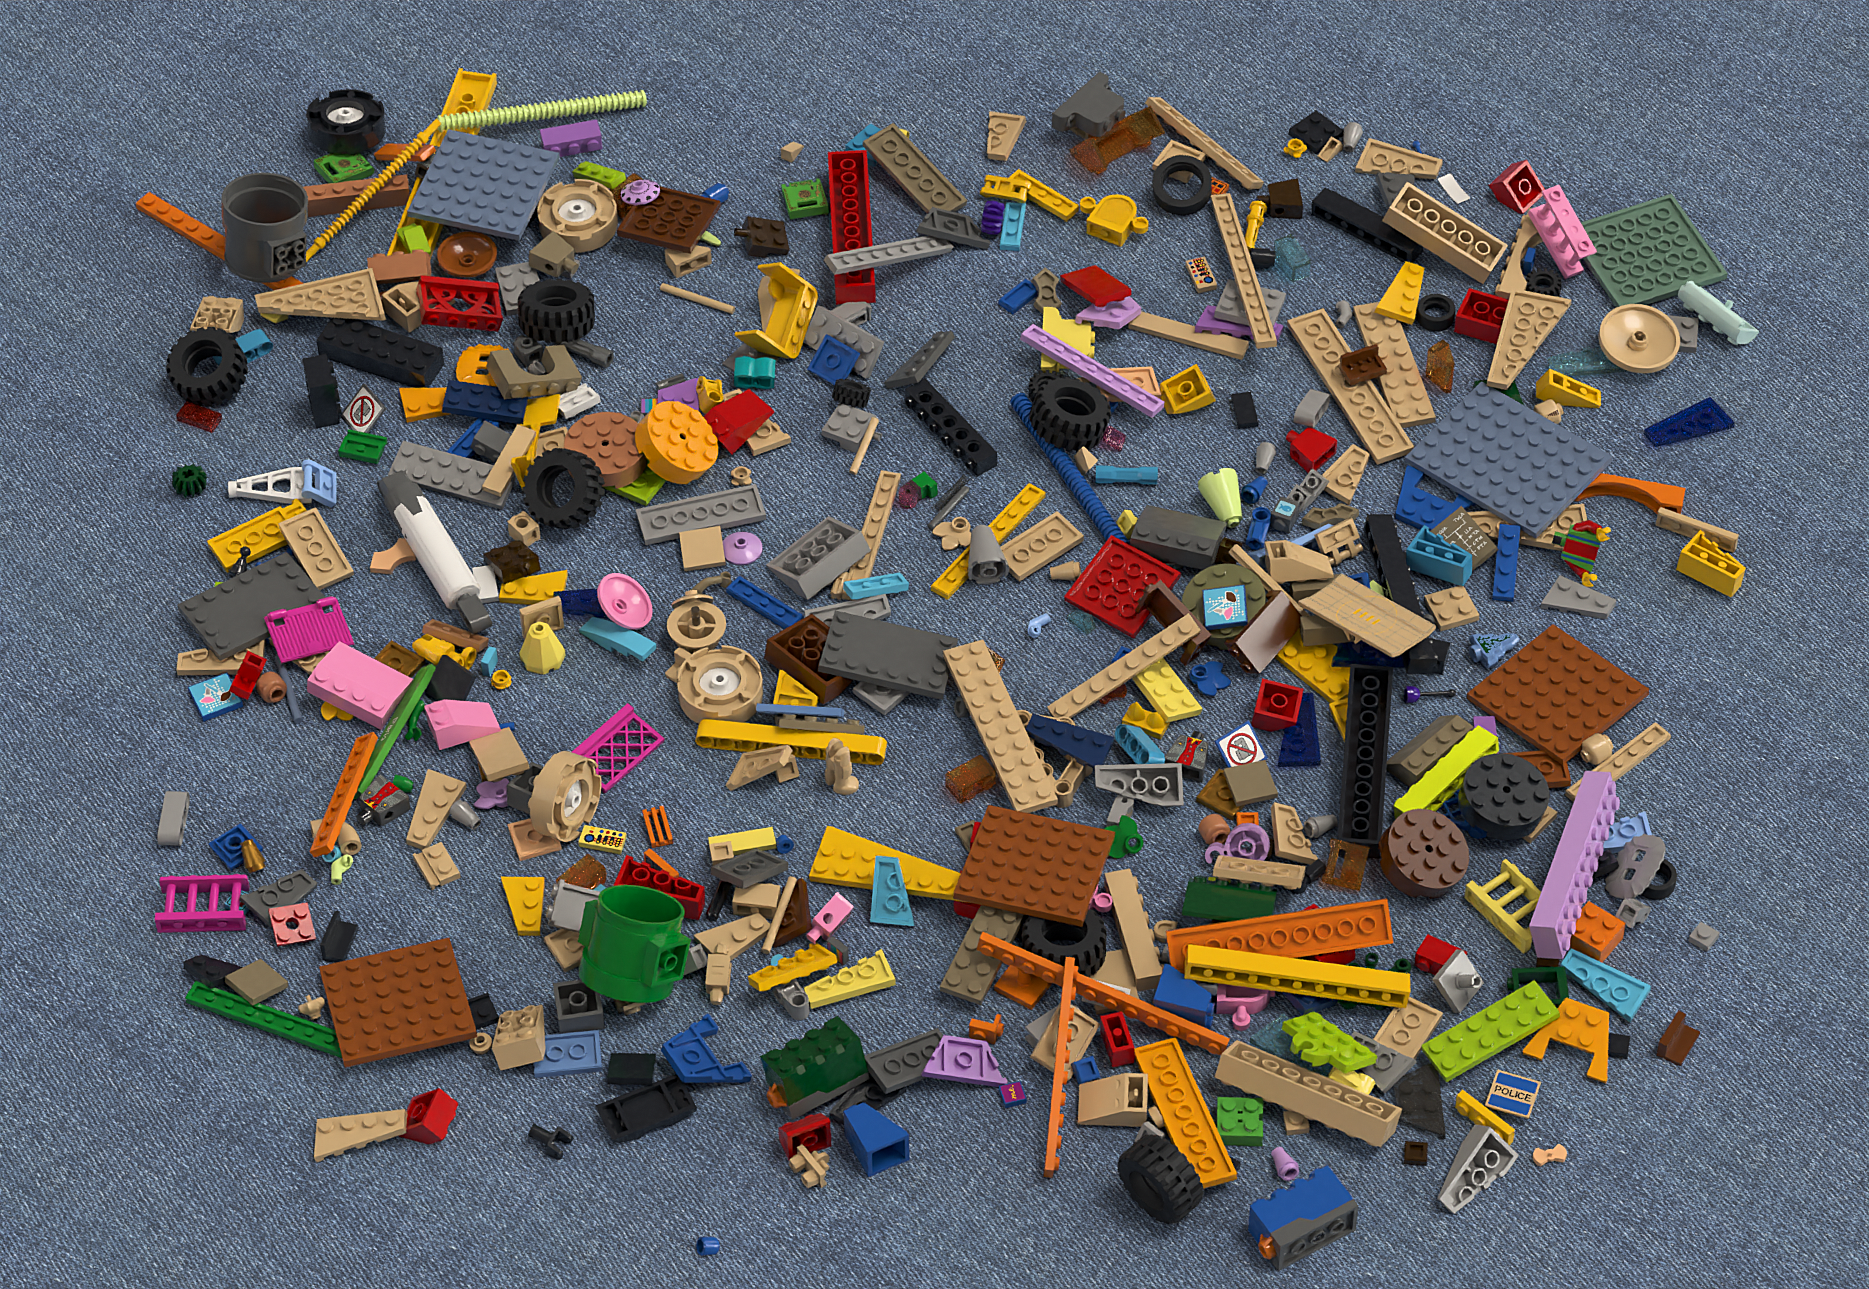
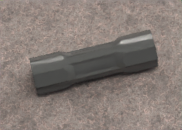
(597, 354)

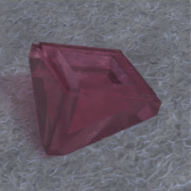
(1114, 438)

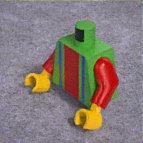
(1581, 547)

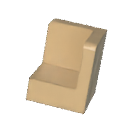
(680, 656)

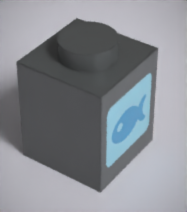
(1284, 515)

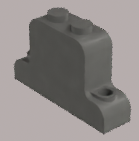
(1091, 108)

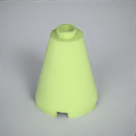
(1223, 495)

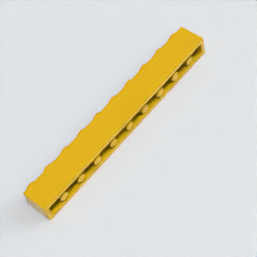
(1297, 976)

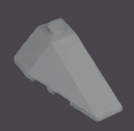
(1145, 782)
(1477, 1164)

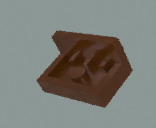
(1362, 365)

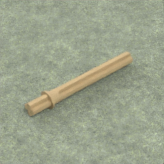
(1268, 583)

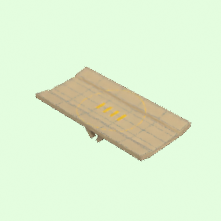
(1368, 616)

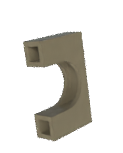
(517, 383)
(1315, 629)

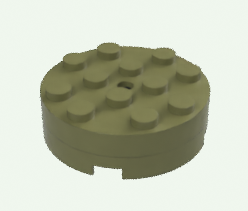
(1224, 576)

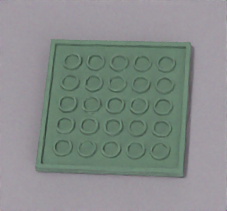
(1649, 252)

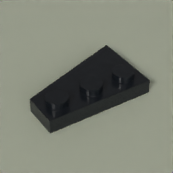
(866, 1092)

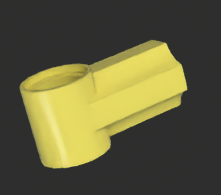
(1352, 1079)

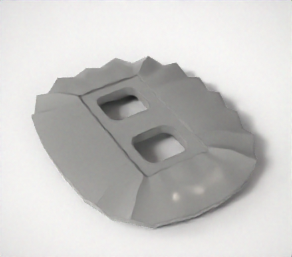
(1645, 869)

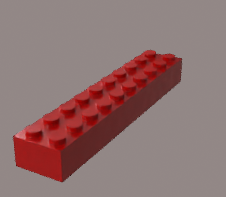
(851, 221)

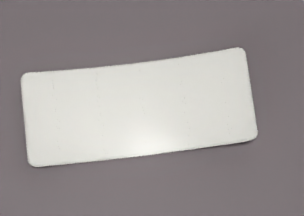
(1453, 188)

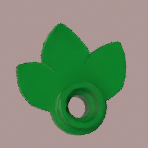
(1123, 833)

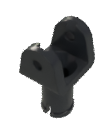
(549, 1138)

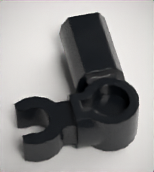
(1312, 873)

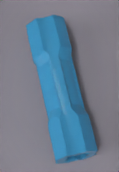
(1113, 474)

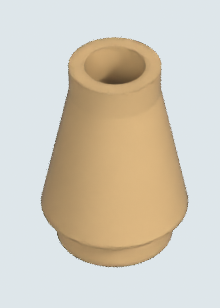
(1066, 571)

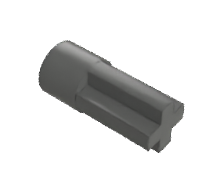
(670, 381)

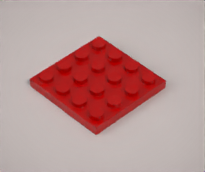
(1115, 584)

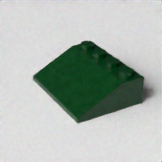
(1227, 900)

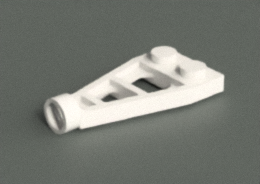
(243, 486)

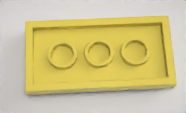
(1167, 692)

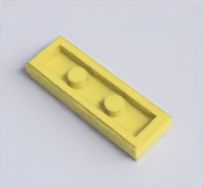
(748, 840)

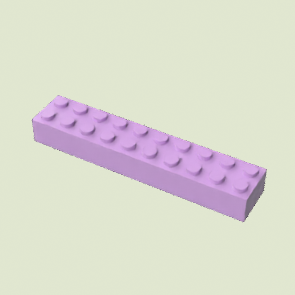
(1574, 865)

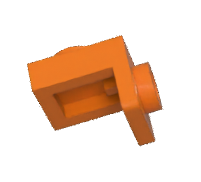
(986, 1031)

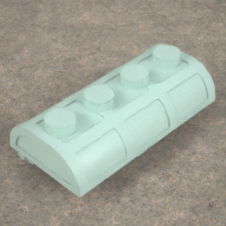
(1717, 313)

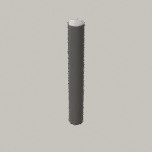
(948, 507)

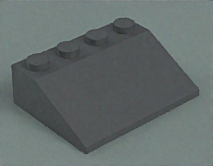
(1178, 537)

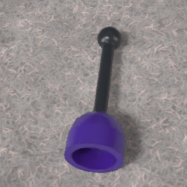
(1412, 693)

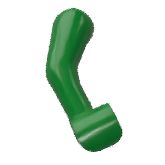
(414, 731)

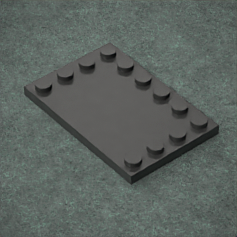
(234, 611)
(887, 655)

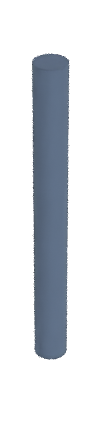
(290, 692)

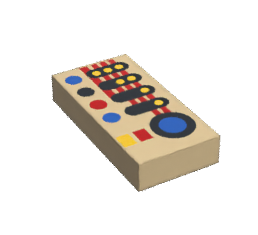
(1201, 275)

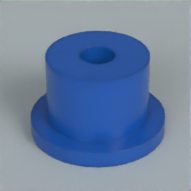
(784, 844)

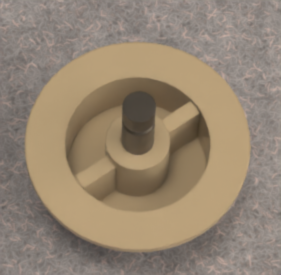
(696, 626)

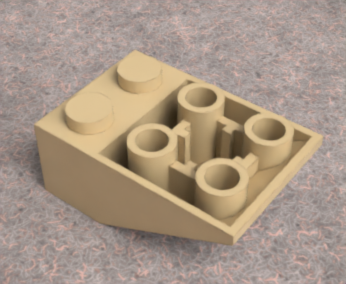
(403, 305)
(219, 313)
(1294, 562)
(520, 1037)
(1114, 1101)

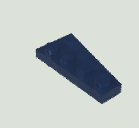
(1080, 743)

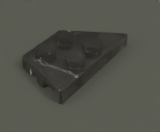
(1421, 1100)

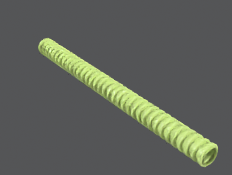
(542, 110)

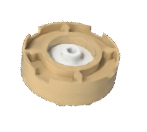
(579, 214)
(720, 685)
(564, 796)

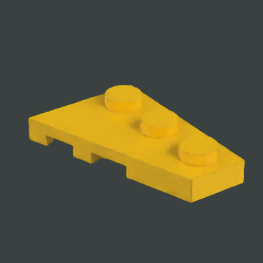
(533, 588)
(526, 903)

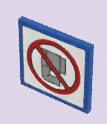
(1240, 746)

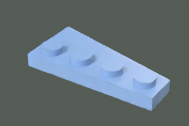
(1625, 830)

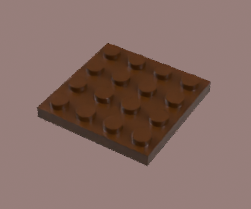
(671, 220)

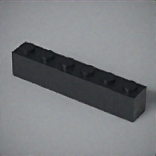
(1364, 225)

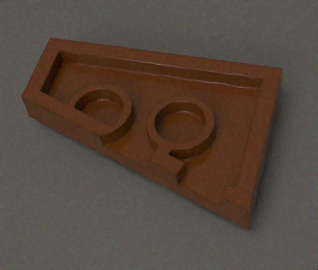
(797, 915)

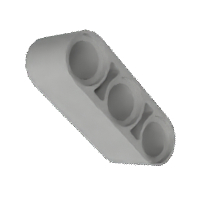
(1312, 408)
(173, 818)

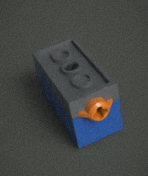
(1302, 1218)

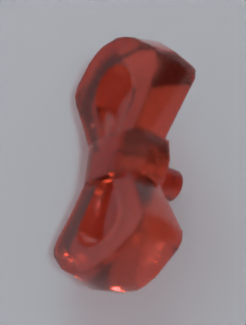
(1120, 692)

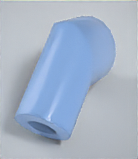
(1035, 625)

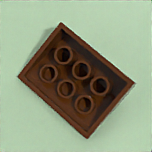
(799, 652)

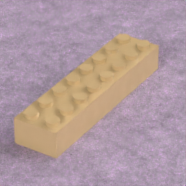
(1308, 1093)

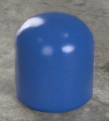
(707, 1245)

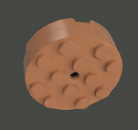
(611, 444)

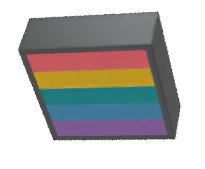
(647, 404)
(838, 949)

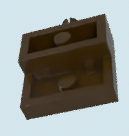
(763, 237)
(512, 561)

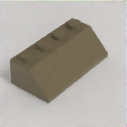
(1427, 748)

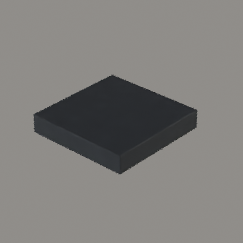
(450, 681)
(631, 1069)

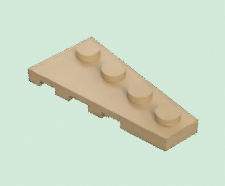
(433, 807)
(351, 1131)

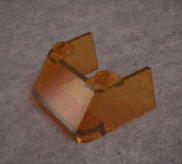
(1125, 135)

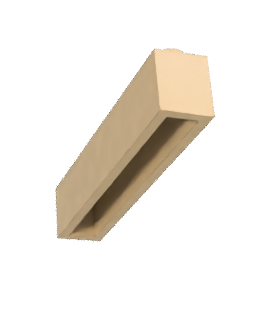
(1133, 928)

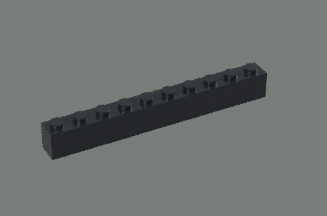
(1395, 578)

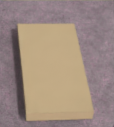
(499, 755)

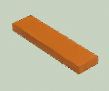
(390, 151)

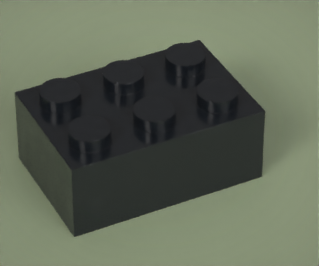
(322, 391)

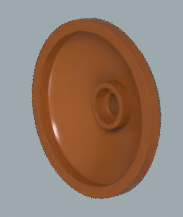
(467, 254)

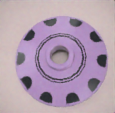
(640, 192)

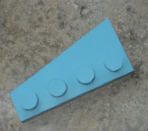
(1610, 985)

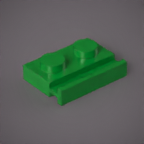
(362, 446)

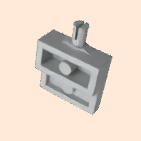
(849, 427)

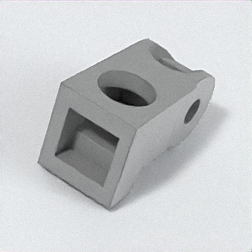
(1122, 806)
(1632, 912)

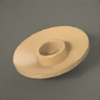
(692, 596)

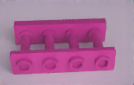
(205, 920)

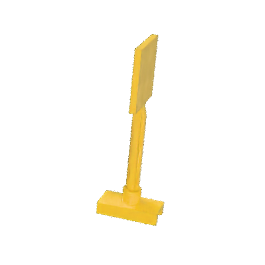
(538, 413)

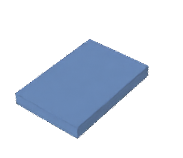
(570, 1054)

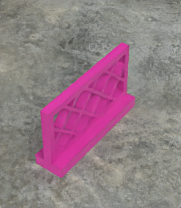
(607, 732)

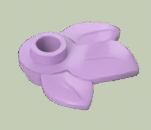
(492, 794)

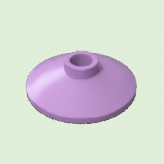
(742, 548)

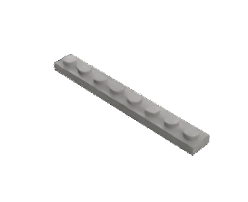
(886, 254)

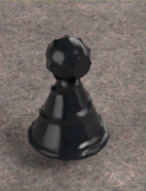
(241, 565)

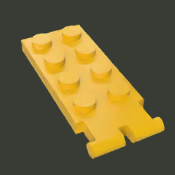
(258, 534)

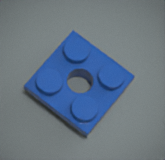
(232, 855)

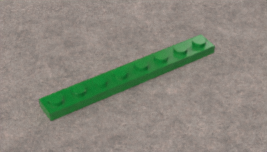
(264, 1018)

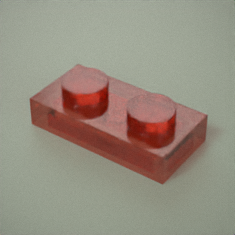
(199, 417)

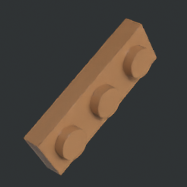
(455, 635)

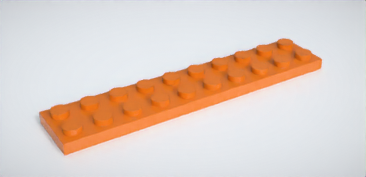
(1291, 933)

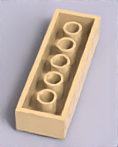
(1445, 232)

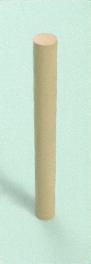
(697, 298)
(779, 915)

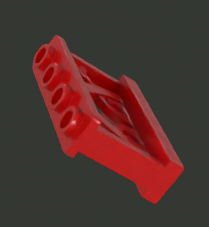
(471, 292)

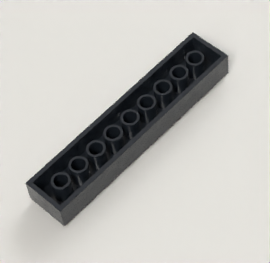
(1365, 757)

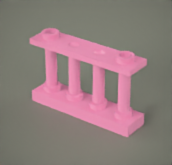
(1554, 238)

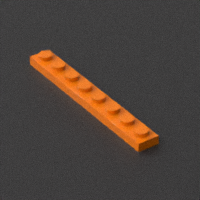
(343, 795)

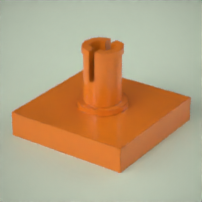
(1021, 987)

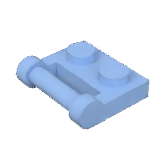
(324, 483)

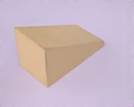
(1330, 150)
(791, 151)

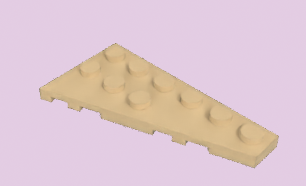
(1524, 328)
(1571, 515)

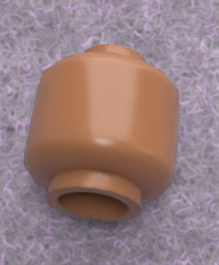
(271, 687)
(1214, 829)

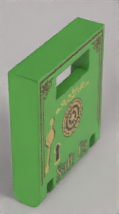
(346, 166)
(804, 193)

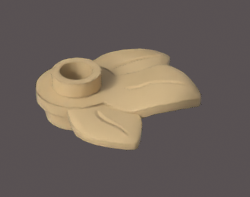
(954, 533)

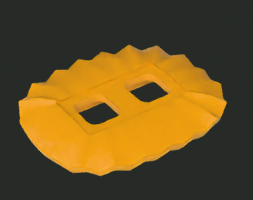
(469, 363)

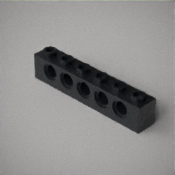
(950, 427)

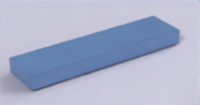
(774, 709)

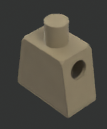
(553, 256)

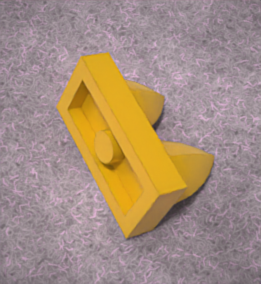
(1149, 722)

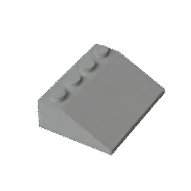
(819, 557)

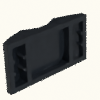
(646, 1108)

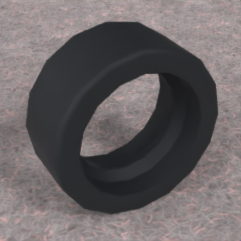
(1435, 323)
(1662, 891)

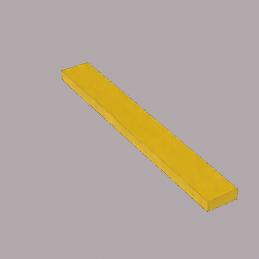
(1002, 527)

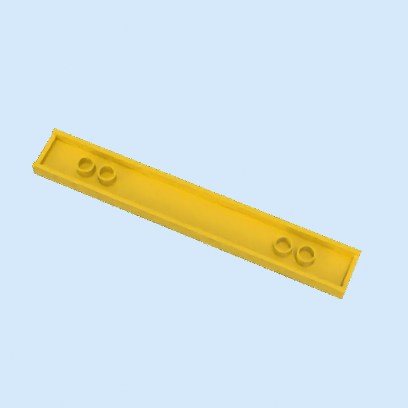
(468, 93)

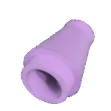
(1285, 1165)

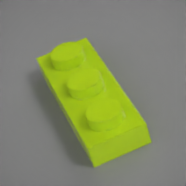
(606, 176)

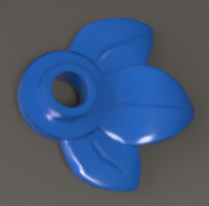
(1209, 678)

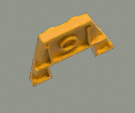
(1579, 1028)

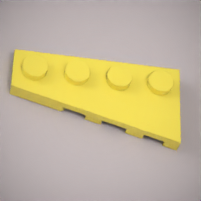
(860, 979)

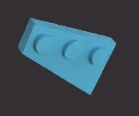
(889, 894)

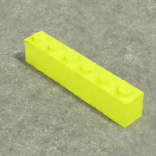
(1448, 773)

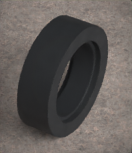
(1176, 164)

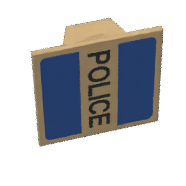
(1512, 1094)

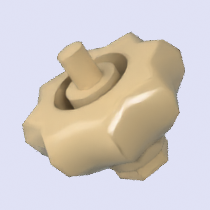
(312, 1007)

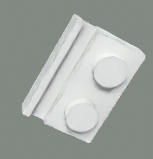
(577, 401)

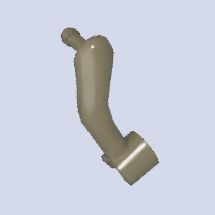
(724, 581)

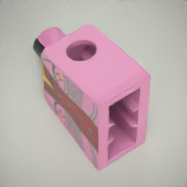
(830, 918)

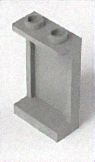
(569, 905)

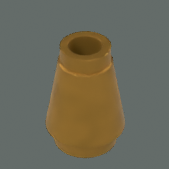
(252, 856)

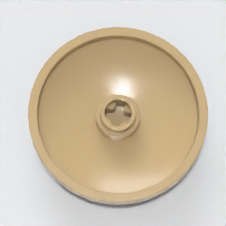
(1639, 338)

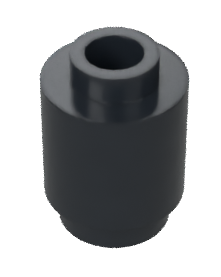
(1262, 257)

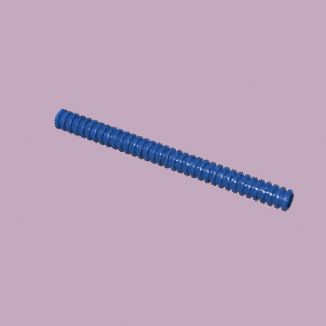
(1070, 475)

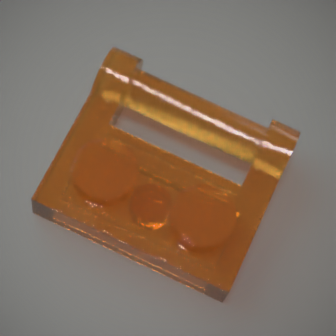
(1352, 867)

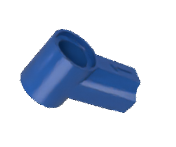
(1259, 528)

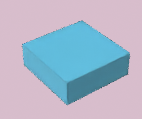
(489, 661)

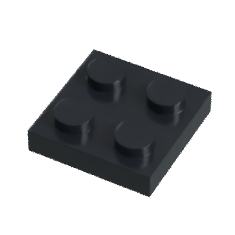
(1315, 131)

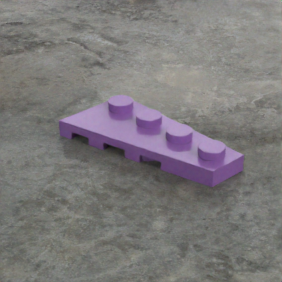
(1217, 325)

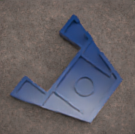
(1422, 508)
(696, 1062)

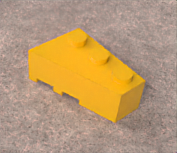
(1710, 565)

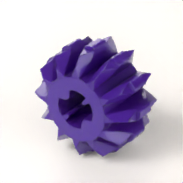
(992, 217)

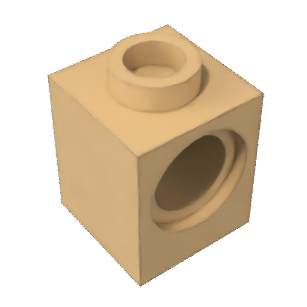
(524, 528)

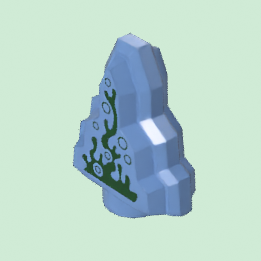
(1490, 647)

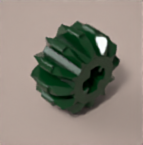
(189, 480)

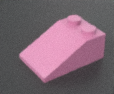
(459, 721)

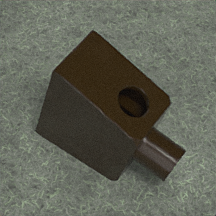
(1283, 199)

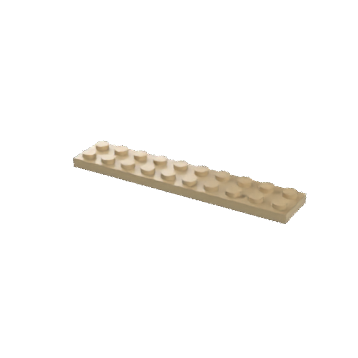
(1360, 401)
(1000, 727)

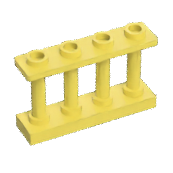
(1493, 910)

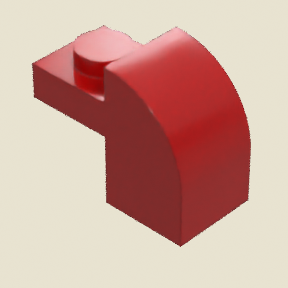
(247, 675)

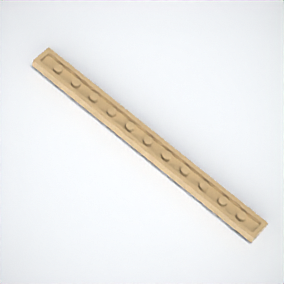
(1243, 271)

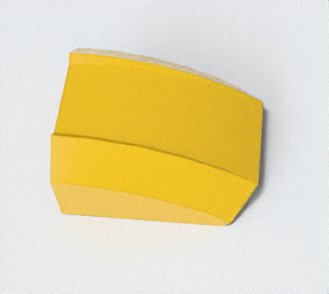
(1186, 391)

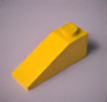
(1567, 391)

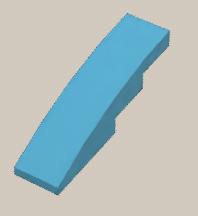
(619, 638)

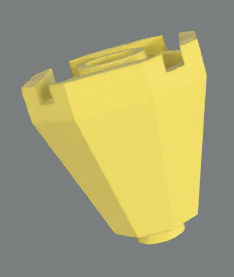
(541, 649)

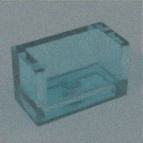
(1292, 258)

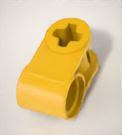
(709, 393)

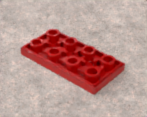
(1096, 285)

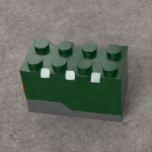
(814, 1068)

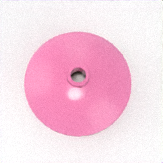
(624, 601)

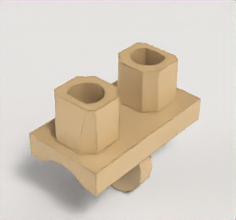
(814, 1164)

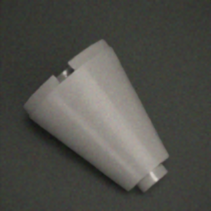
(986, 558)

